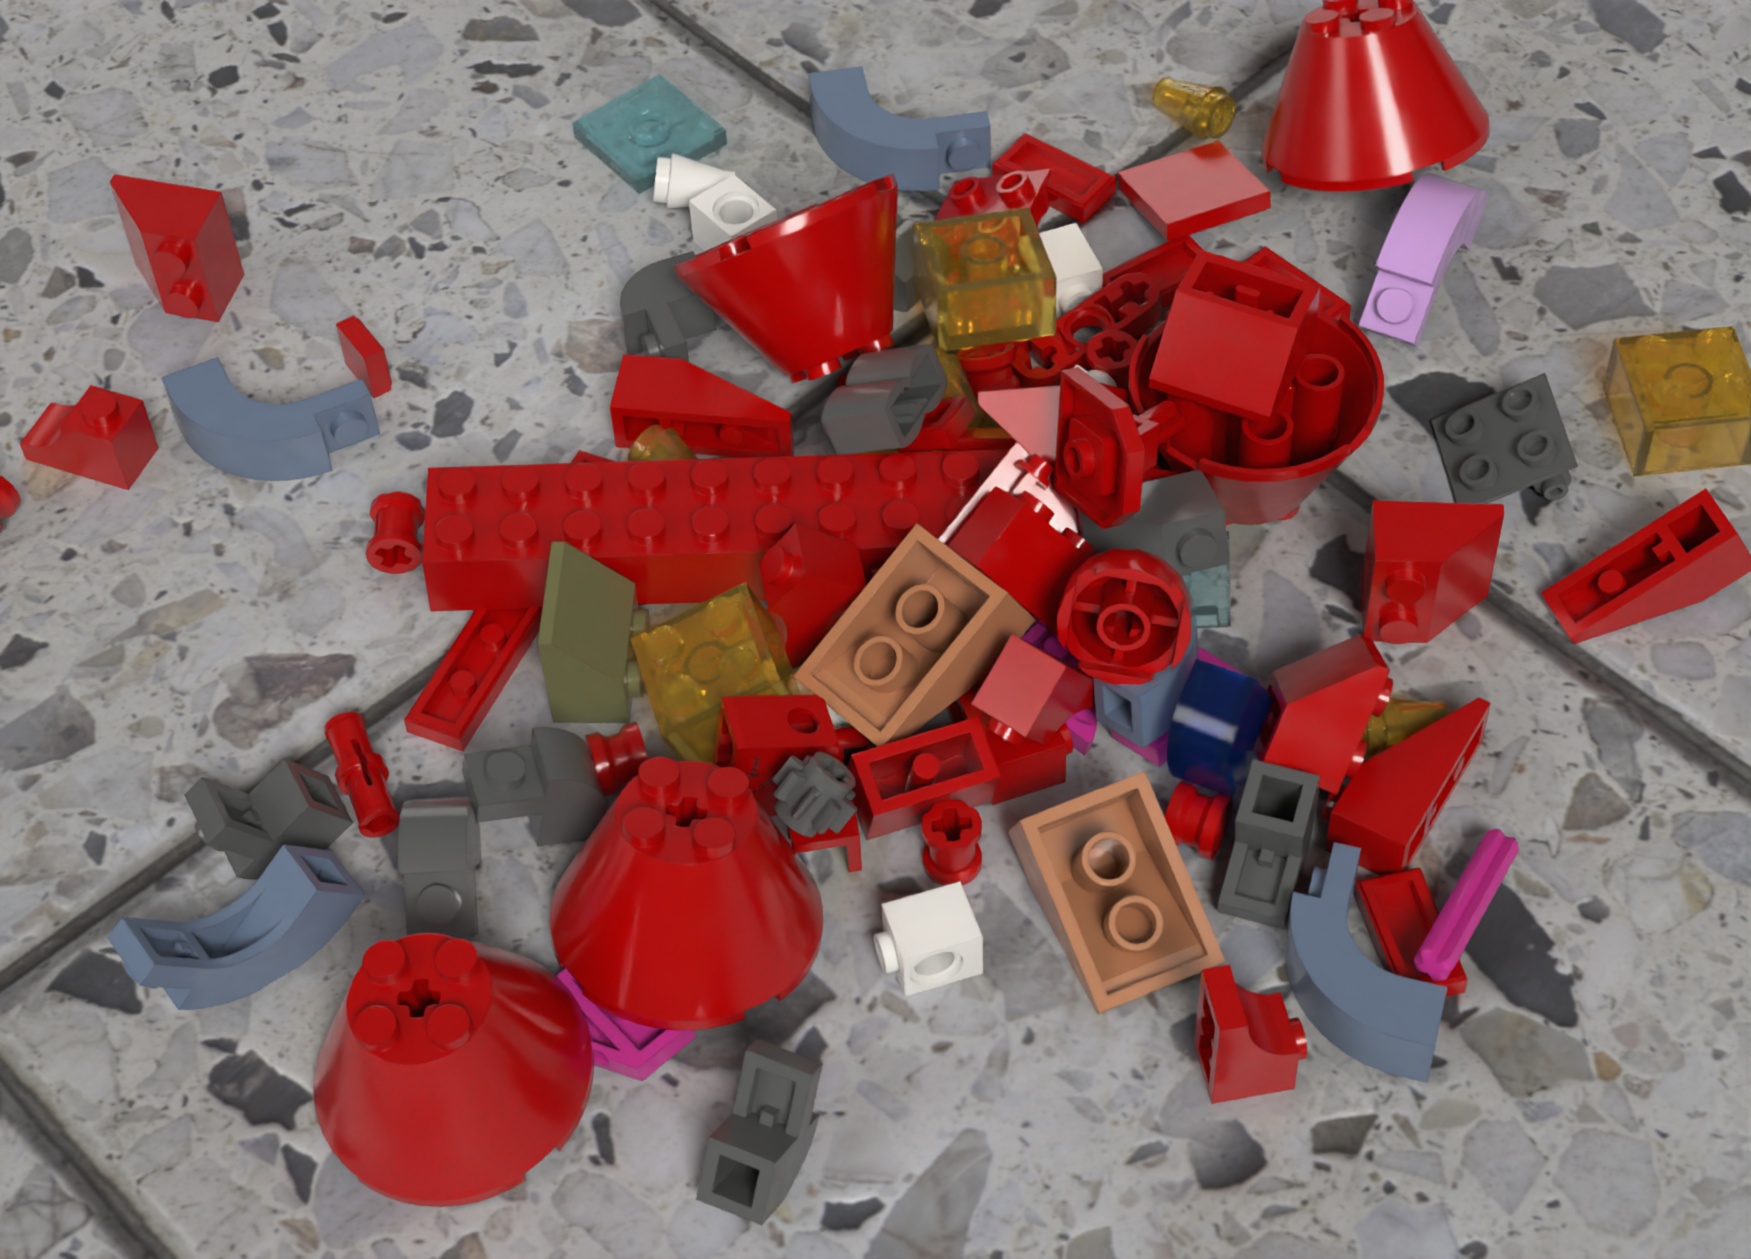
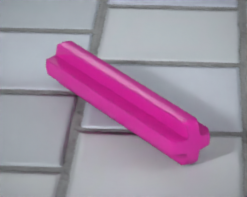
(1466, 905)

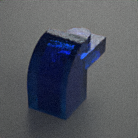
(1216, 728)

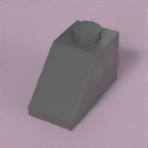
(1175, 521)

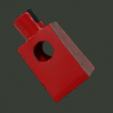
(767, 730)

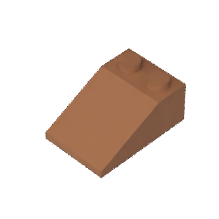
(912, 640)
(1116, 892)

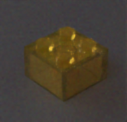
(984, 279)
(1681, 400)
(706, 655)

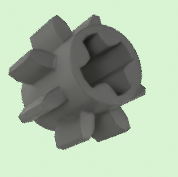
(814, 794)

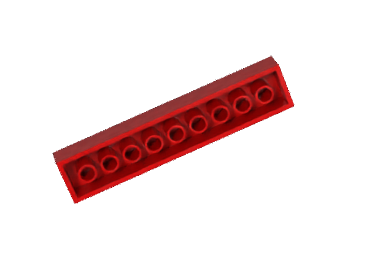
(676, 524)

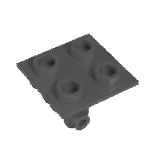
(1507, 445)

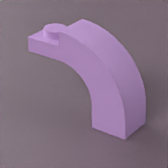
(1420, 244)

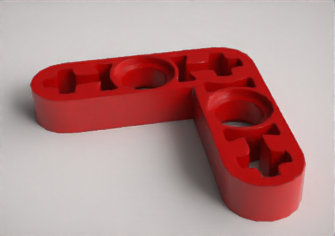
(1098, 311)

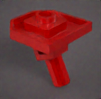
(1106, 448)

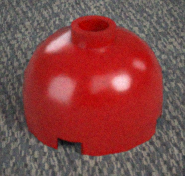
(1125, 616)

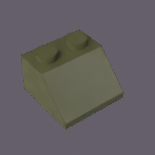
(587, 639)

